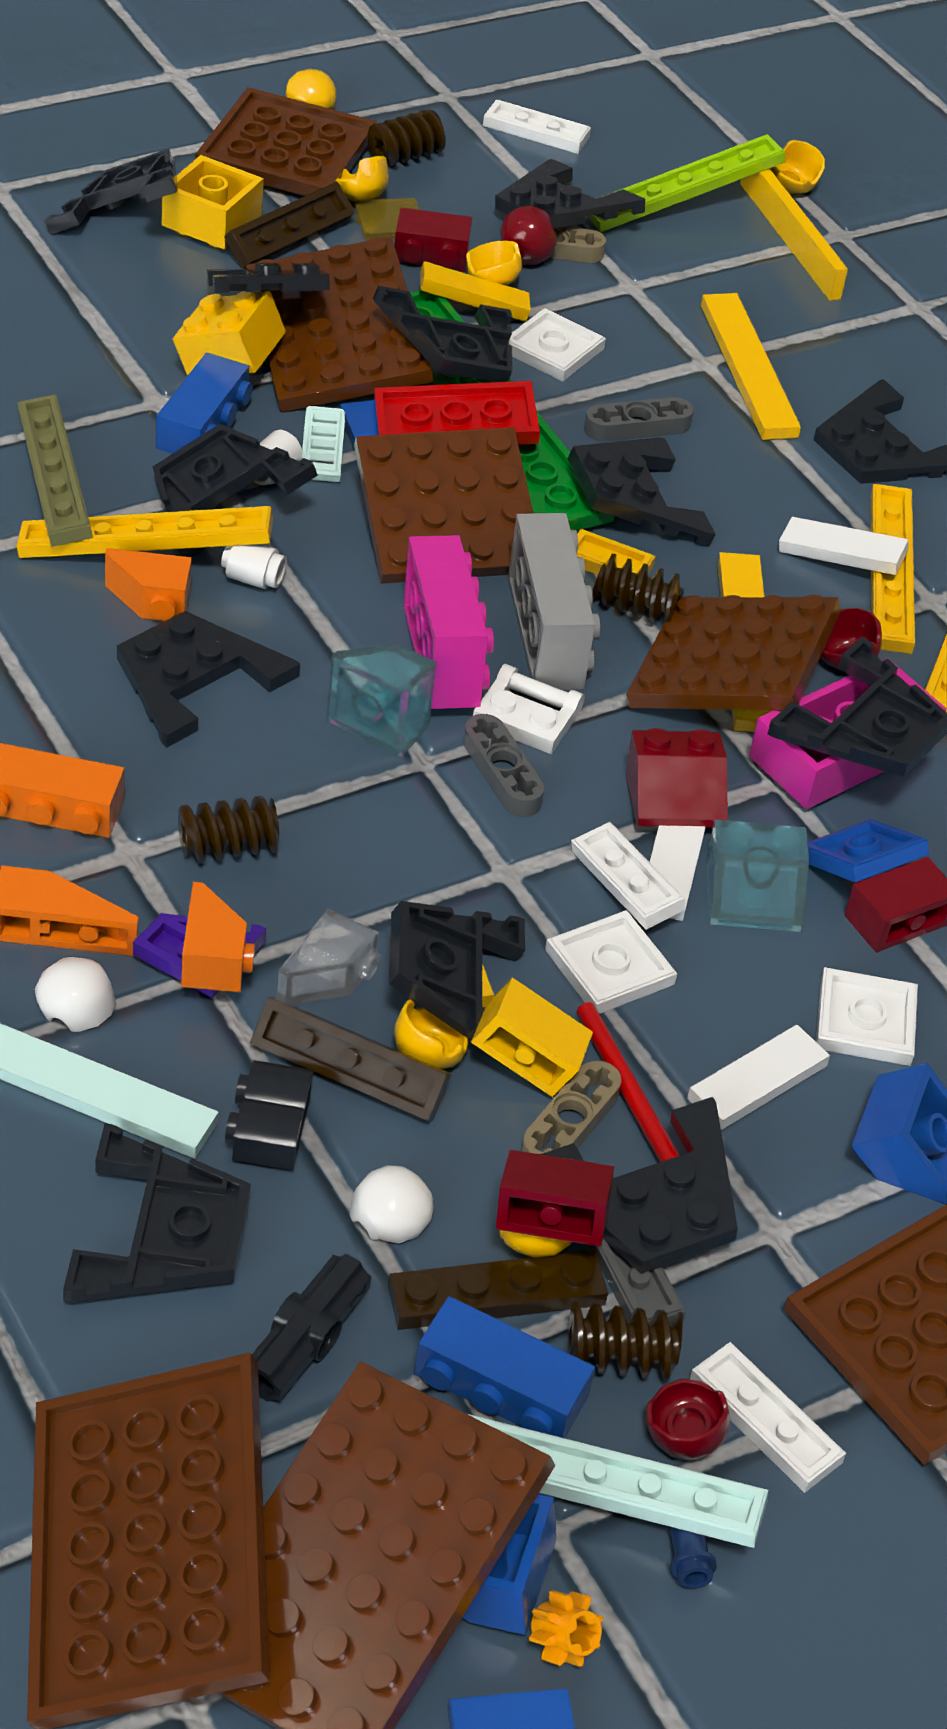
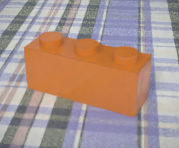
(60, 790)

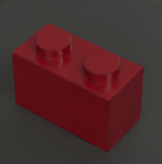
(432, 238)
(899, 904)
(554, 1197)

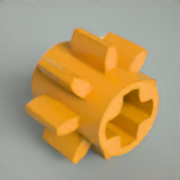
(566, 1628)

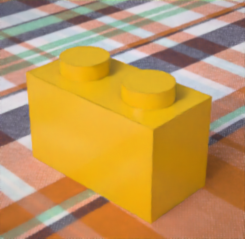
(532, 1037)

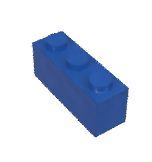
(202, 401)
(503, 1369)

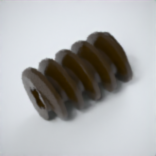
(407, 137)
(637, 590)
(228, 827)
(625, 1340)

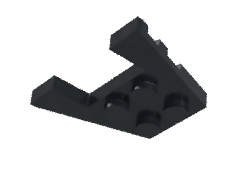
(145, 177)
(564, 204)
(269, 277)
(452, 345)
(870, 445)
(221, 465)
(620, 485)
(187, 656)
(882, 729)
(440, 958)
(676, 1203)
(184, 1231)

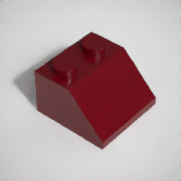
(677, 777)

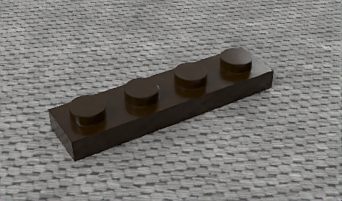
(289, 224)
(350, 1058)
(499, 1287)

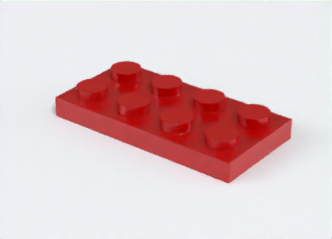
(458, 408)

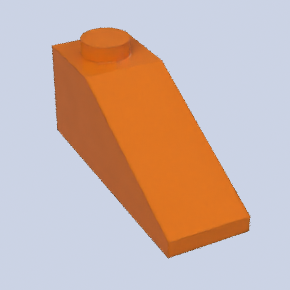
(56, 913)

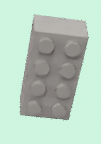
(552, 600)

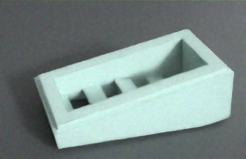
(324, 441)

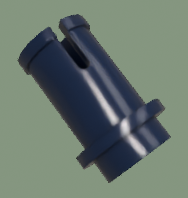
(692, 1561)

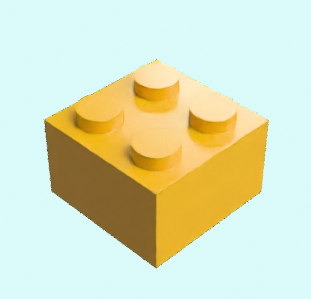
(212, 201)
(232, 327)

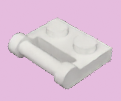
(526, 719)

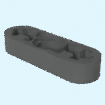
(616, 420)
(503, 781)

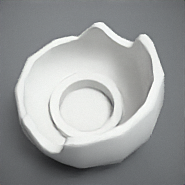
(75, 993)
(392, 1204)

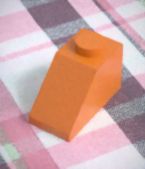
(149, 582)
(214, 944)

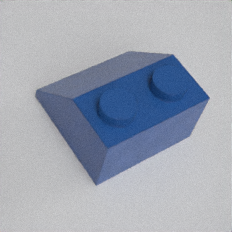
(906, 1132)
(517, 1576)

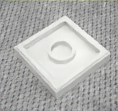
(555, 344)
(611, 962)
(867, 1016)

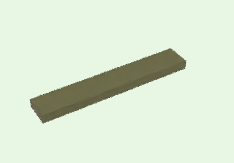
(54, 471)

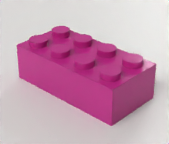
(448, 619)
(806, 772)

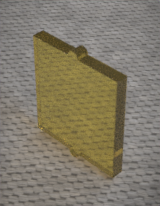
(380, 216)

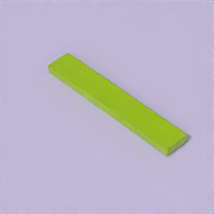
(699, 178)

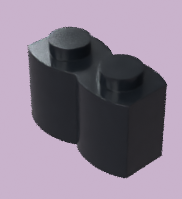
(270, 1115)

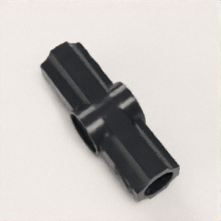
(309, 1324)

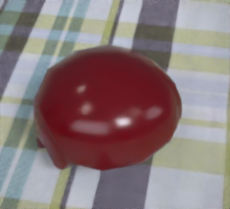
(532, 232)
(850, 627)
(688, 1419)

